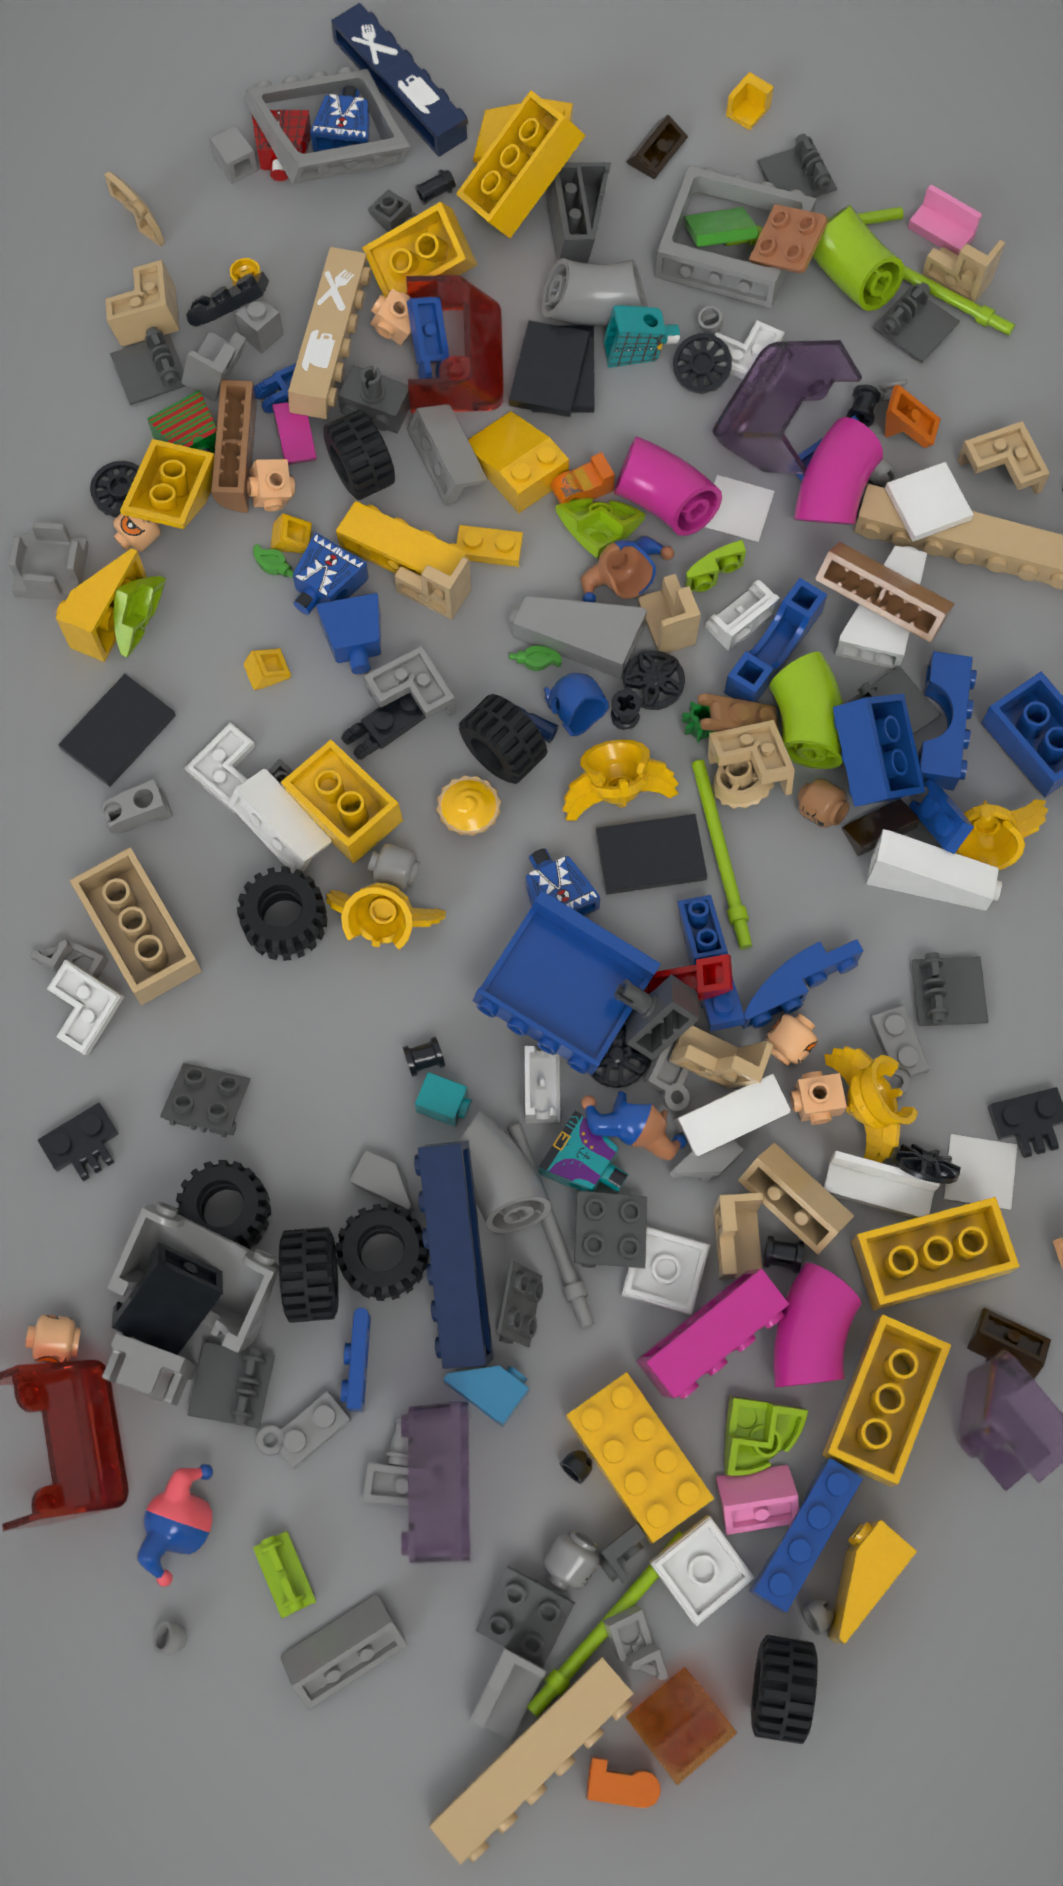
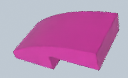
(294, 435)

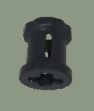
(864, 402)
(625, 709)
(424, 1056)
(783, 1254)

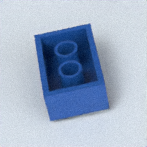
(1031, 731)
(878, 749)

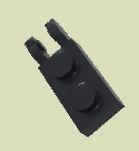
(227, 300)
(384, 725)

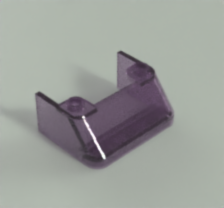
(772, 394)
(1010, 1422)
(438, 1484)

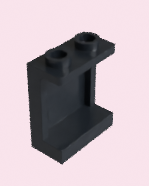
(169, 1300)

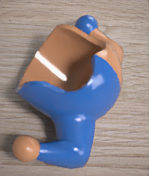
(624, 568)
(634, 1125)

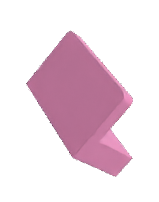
(945, 220)
(758, 1500)

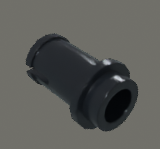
(436, 186)

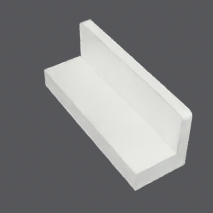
(278, 820)
(733, 1115)
(878, 1185)

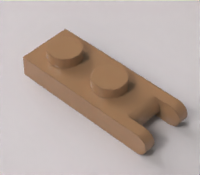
(734, 713)

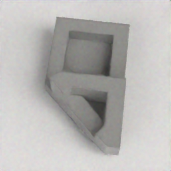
(79, 955)
(709, 1163)
(383, 1180)
(633, 1642)

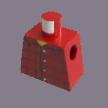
(297, 128)

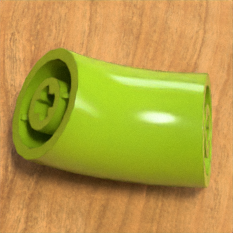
(858, 261)
(806, 700)

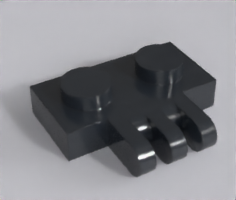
(1029, 1120)
(80, 1141)

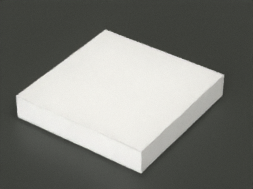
(929, 501)
(670, 1272)
(701, 1570)

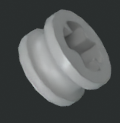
(888, 388)

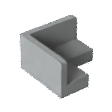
(212, 363)
(414, 675)
(508, 1694)

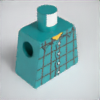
(636, 335)

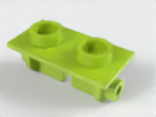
(284, 1574)

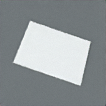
(741, 508)
(984, 1172)

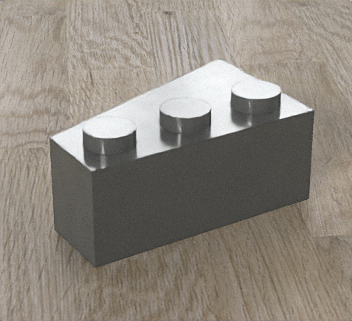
(576, 206)

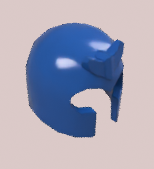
(577, 702)

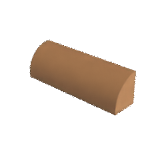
(234, 444)
(884, 591)

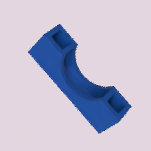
(764, 661)
(948, 685)
(806, 1536)

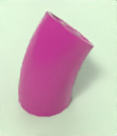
(838, 474)
(667, 487)
(814, 1329)

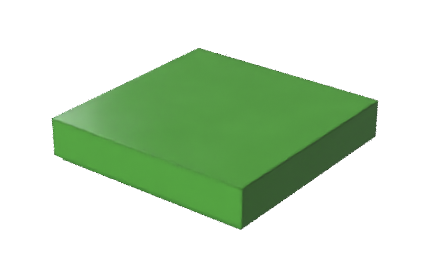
(720, 227)

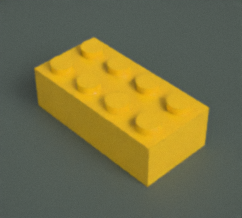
(520, 164)
(934, 1253)
(886, 1400)
(639, 1458)

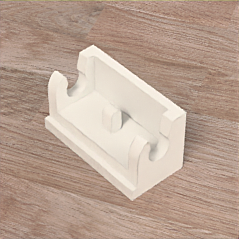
(743, 615)
(542, 1086)

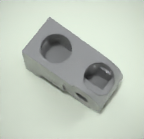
(136, 807)

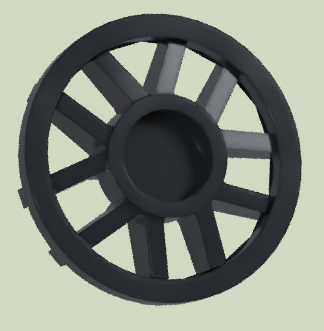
(618, 1058)
(926, 1165)

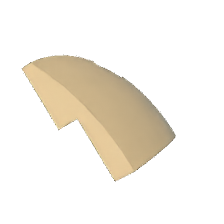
(134, 203)

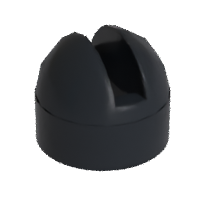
(577, 1465)

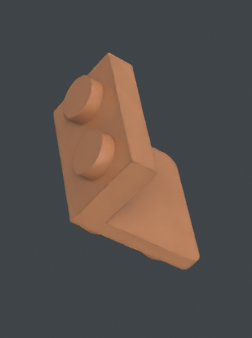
(789, 239)

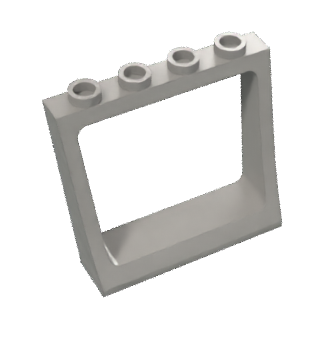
(335, 161)
(715, 271)

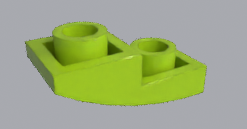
(705, 572)

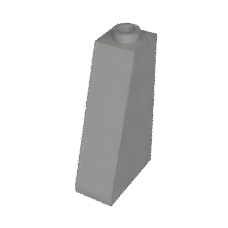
(581, 631)

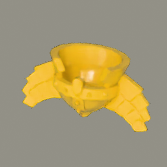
(617, 774)
(1000, 832)
(381, 914)
(872, 1099)

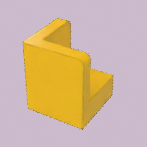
(749, 101)

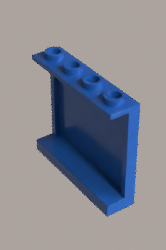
(562, 981)

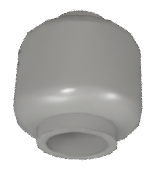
(394, 866)
(572, 1560)

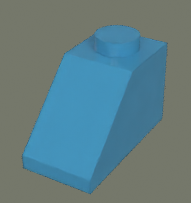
(491, 1390)

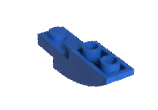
(705, 940)
(787, 985)

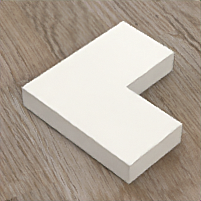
(745, 354)
(217, 762)
(92, 1003)

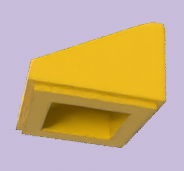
(290, 534)
(266, 668)

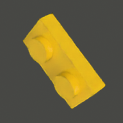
(491, 545)

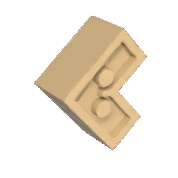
(963, 273)
(147, 306)
(1011, 447)
(436, 589)
(671, 616)
(756, 743)
(720, 1060)
(737, 1234)

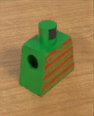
(186, 424)

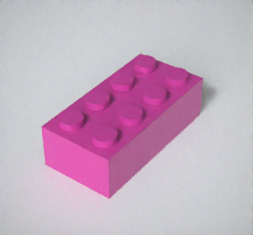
(712, 1333)

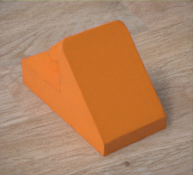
(911, 417)

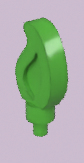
(272, 561)
(537, 657)

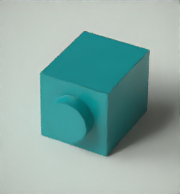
(443, 1099)

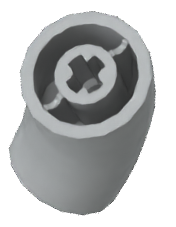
(588, 291)
(504, 1179)

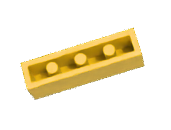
(394, 543)

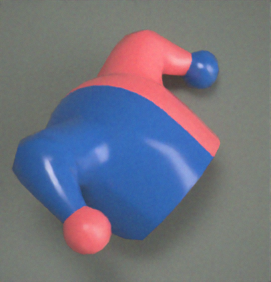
(175, 1522)

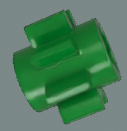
(692, 720)

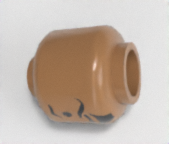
(823, 803)

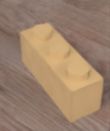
(796, 1198)

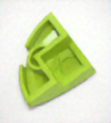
(599, 523)
(133, 608)
(758, 1432)

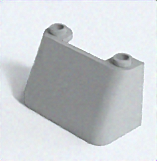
(246, 1273)

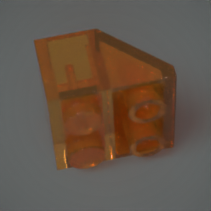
(681, 1725)

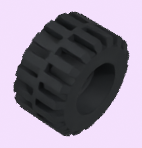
(359, 454)
(503, 738)
(273, 889)
(227, 1177)
(360, 1230)
(308, 1275)
(784, 1689)

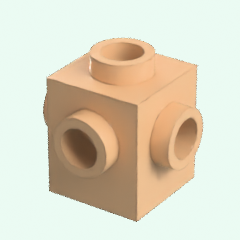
(392, 316)
(270, 484)
(818, 1097)

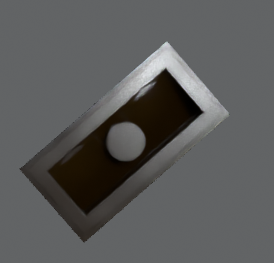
(657, 147)
(865, 831)
(998, 1333)

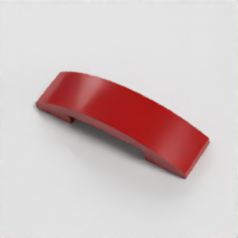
(708, 976)

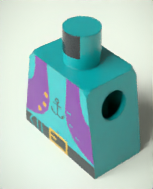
(582, 1159)

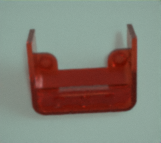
(470, 380)
(79, 1437)

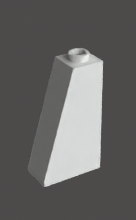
(869, 635)
(932, 872)

